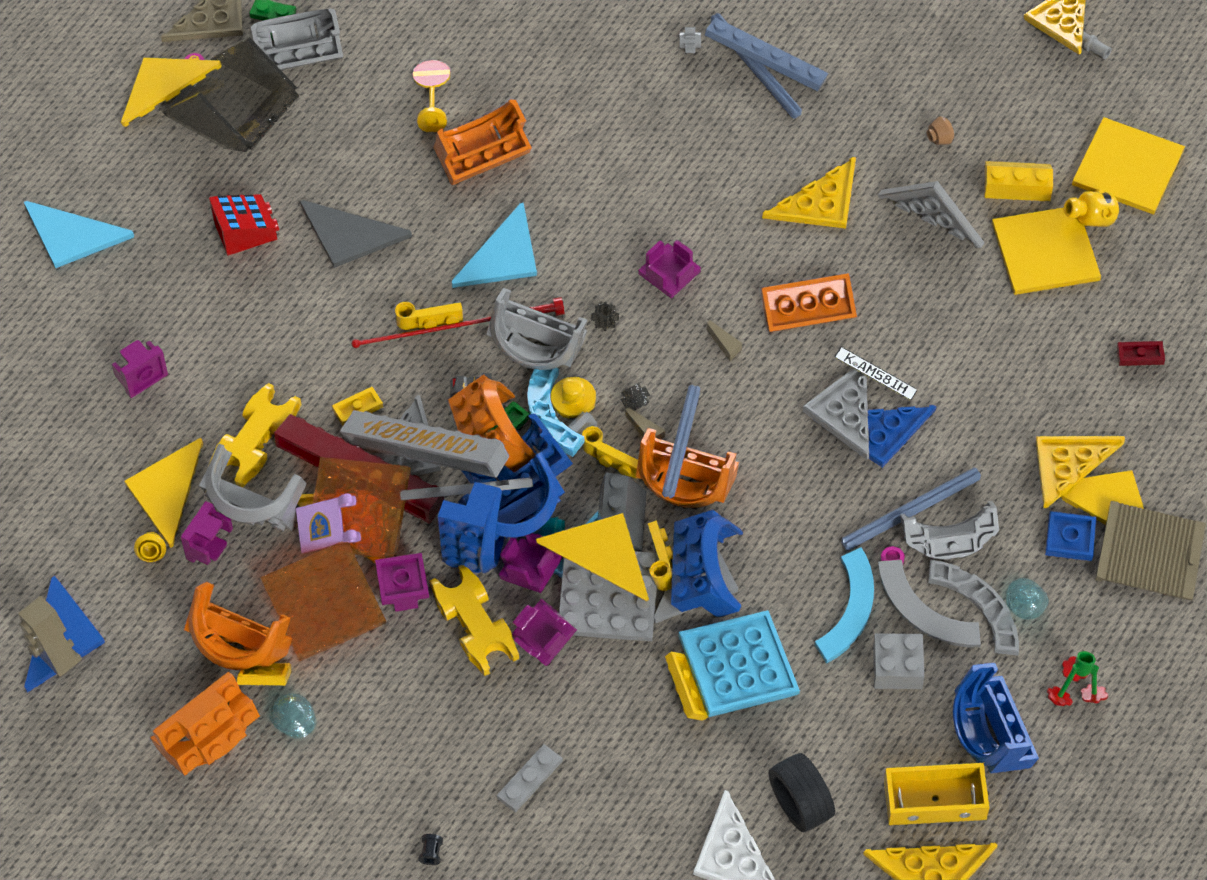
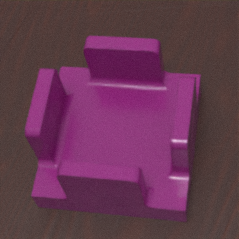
(669, 267)
(143, 367)
(200, 537)
(528, 563)
(402, 581)
(542, 631)

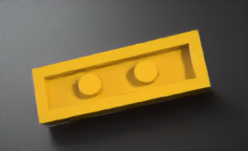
(686, 686)

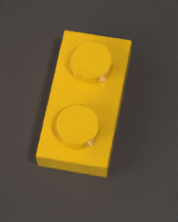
(363, 401)

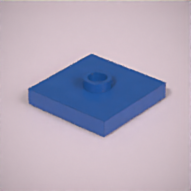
(1070, 536)

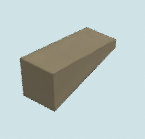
(725, 341)
(642, 424)

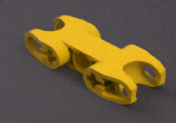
(261, 424)
(482, 634)

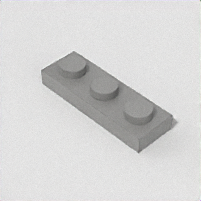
(529, 778)

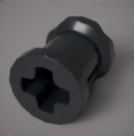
(430, 849)

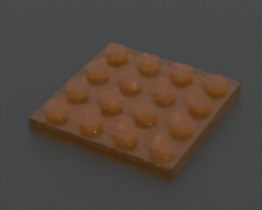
(378, 501)
(324, 599)

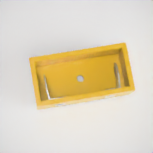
(958, 787)

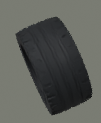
(801, 792)

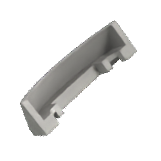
(952, 540)

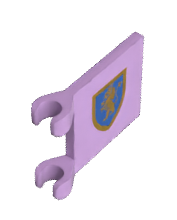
(322, 524)

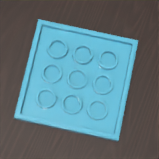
(738, 663)

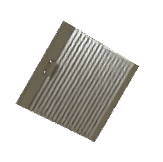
(1151, 551)

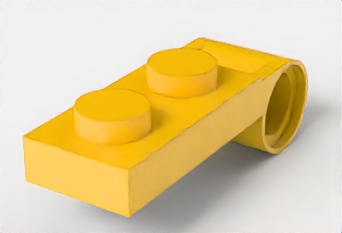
(427, 317)
(606, 454)
(661, 570)

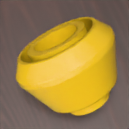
(150, 547)

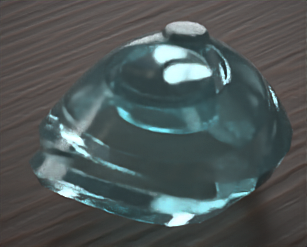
(1026, 599)
(293, 715)

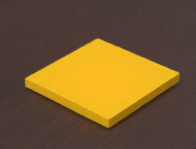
(1128, 165)
(1045, 251)

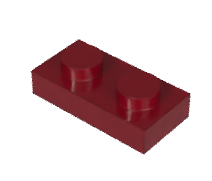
(1140, 353)

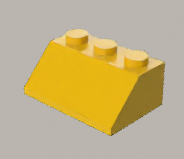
(1018, 181)

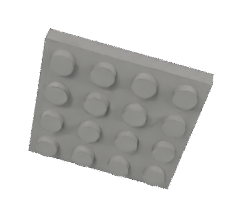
(605, 609)

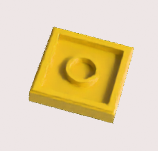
(272, 675)

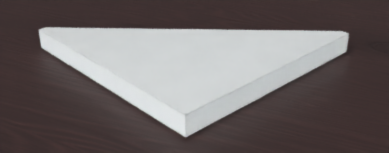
(730, 849)

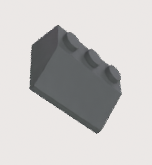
(625, 496)

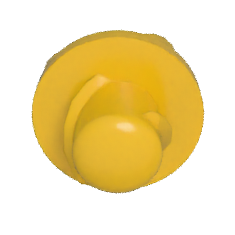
(573, 396)

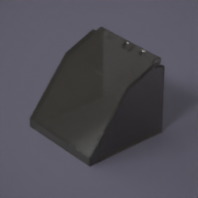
(237, 100)

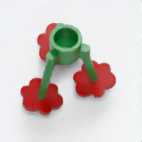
(1076, 669)

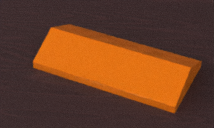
(808, 302)

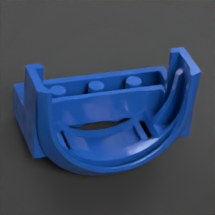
(543, 440)
(533, 508)
(463, 524)
(697, 554)
(993, 697)

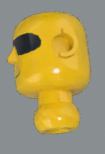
(1093, 208)

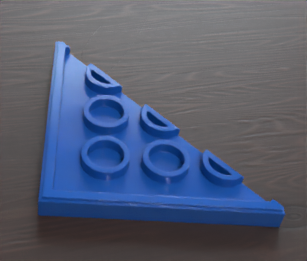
(892, 429)
(78, 628)

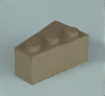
(45, 636)

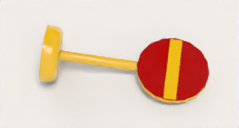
(431, 75)

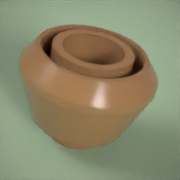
(940, 131)

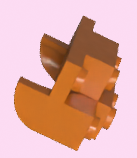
(208, 724)

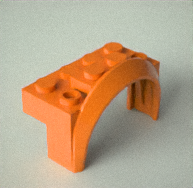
(479, 145)
(480, 408)
(713, 470)
(261, 644)

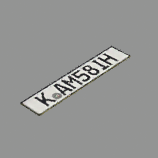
(875, 373)

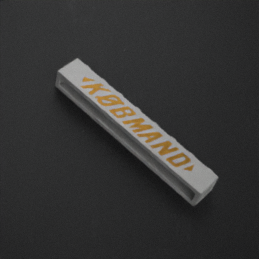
(425, 443)

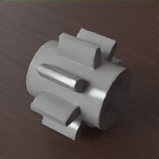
(690, 39)

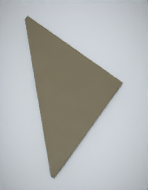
(208, 20)

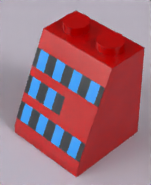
(243, 221)

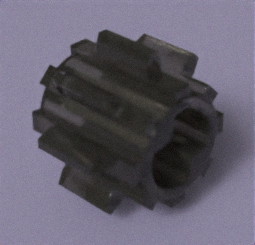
(605, 316)
(635, 397)

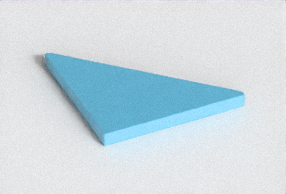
(72, 236)
(503, 256)

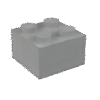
(898, 661)

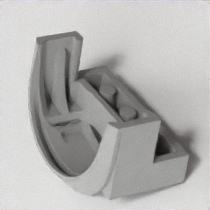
(296, 38)
(515, 318)
(246, 505)

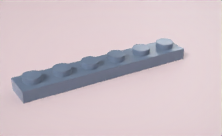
(766, 54)

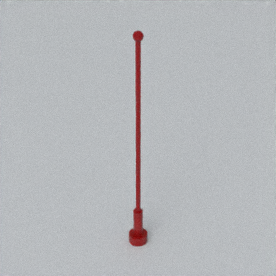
(557, 307)

